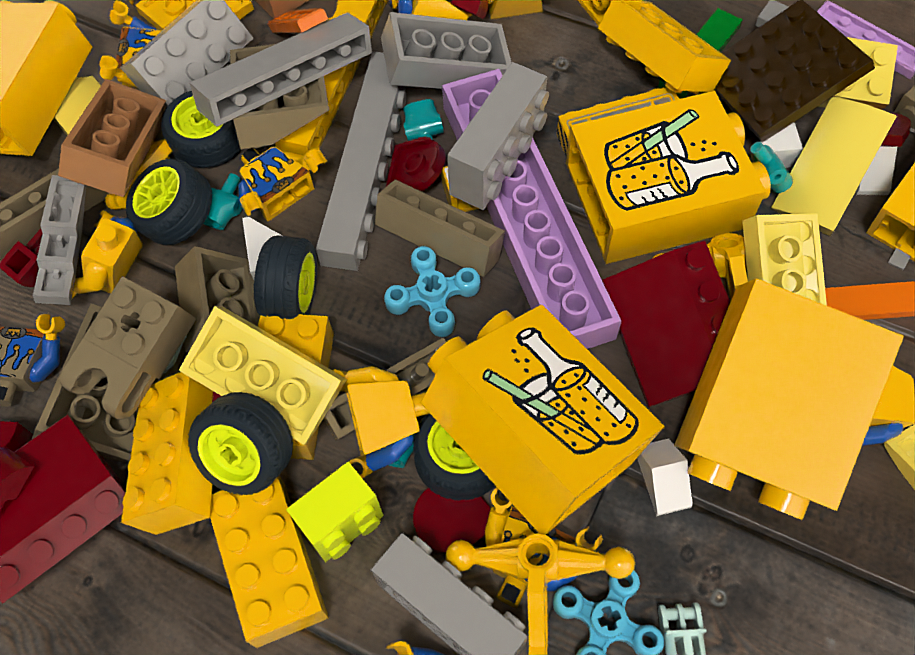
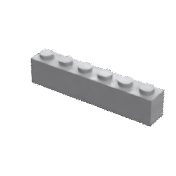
(281, 68)

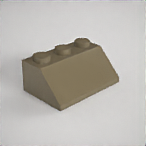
(213, 280)

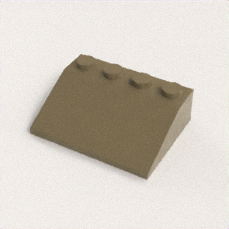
(282, 115)
(107, 434)

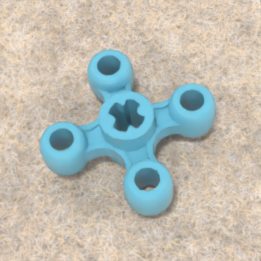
(432, 291)
(613, 605)

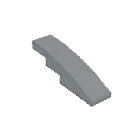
(60, 241)

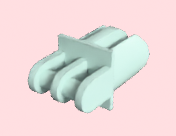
(682, 636)

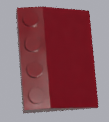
(669, 319)
(59, 507)

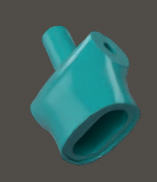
(422, 120)
(779, 176)
(224, 204)

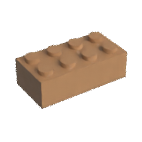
(111, 138)

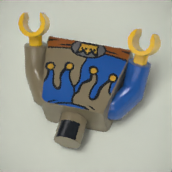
(28, 356)

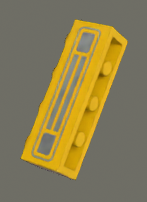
(602, 110)

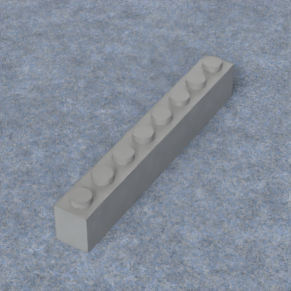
(361, 170)

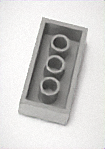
(187, 50)
(440, 50)
(497, 136)
(445, 603)

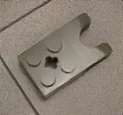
(128, 345)

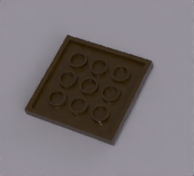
(788, 69)

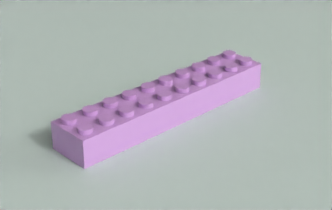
(540, 231)

